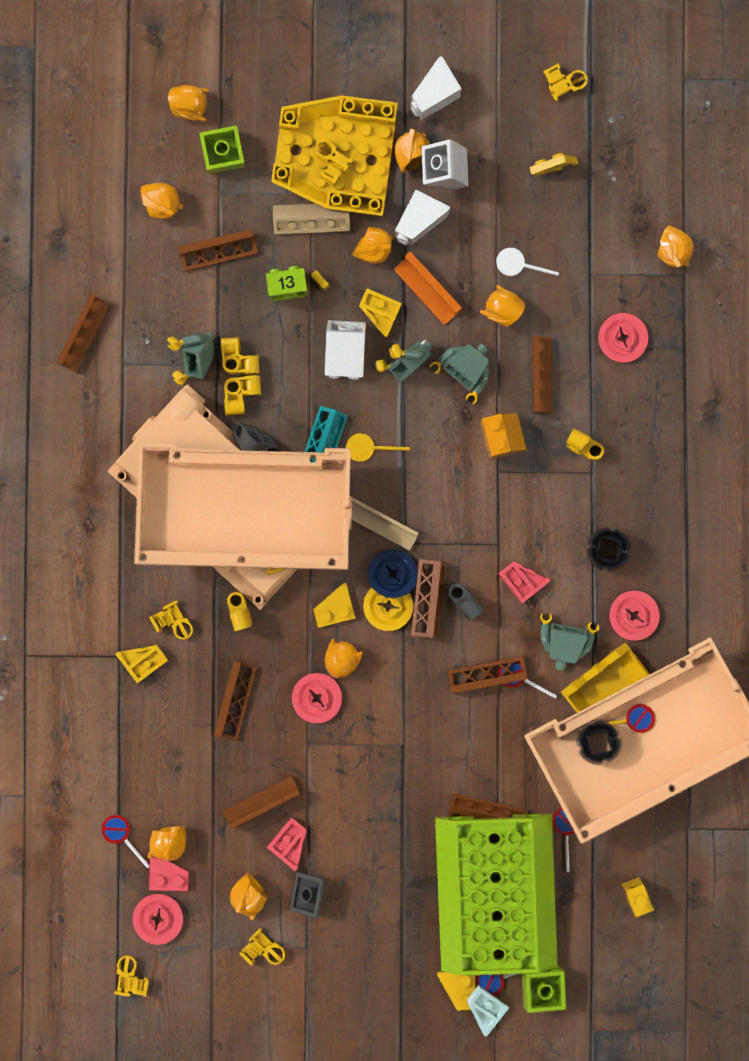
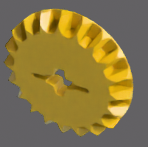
(386, 620)

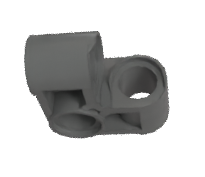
(251, 440)
(466, 602)

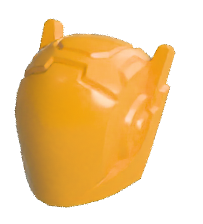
(188, 102)
(409, 150)
(160, 200)
(374, 247)
(675, 247)
(503, 307)
(341, 659)
(168, 843)
(248, 896)

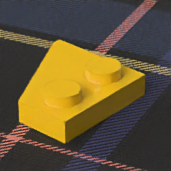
(559, 160)
(380, 310)
(335, 608)
(142, 661)
(458, 988)

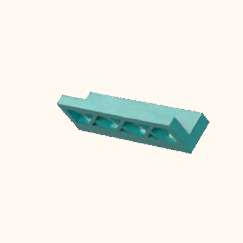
(331, 431)

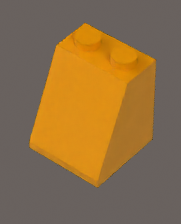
(502, 435)

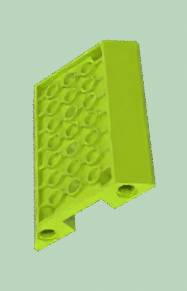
(522, 895)

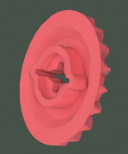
(630, 326)
(633, 602)
(330, 698)
(166, 929)

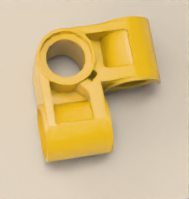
(231, 352)
(247, 386)
(582, 443)
(239, 614)

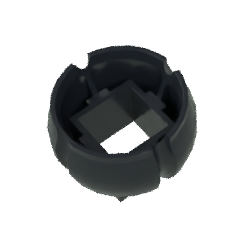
(621, 553)
(595, 729)

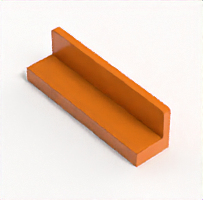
(427, 288)

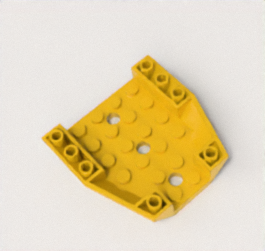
(358, 131)

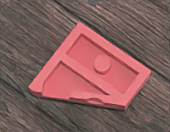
(522, 581)
(289, 843)
(167, 876)

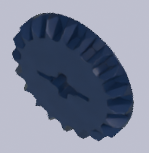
(395, 561)

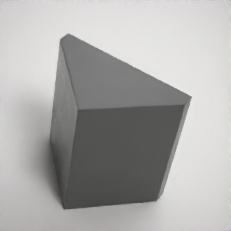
(307, 894)

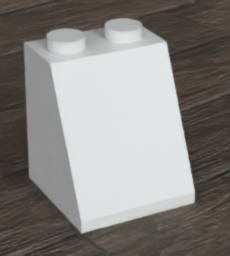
(435, 90)
(445, 165)
(419, 218)
(345, 349)

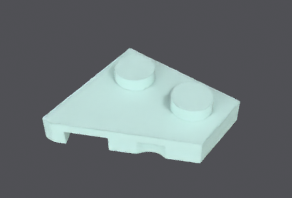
(486, 1009)

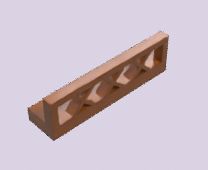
(215, 243)
(83, 333)
(541, 375)
(435, 595)
(490, 681)
(225, 709)
(261, 802)
(480, 808)

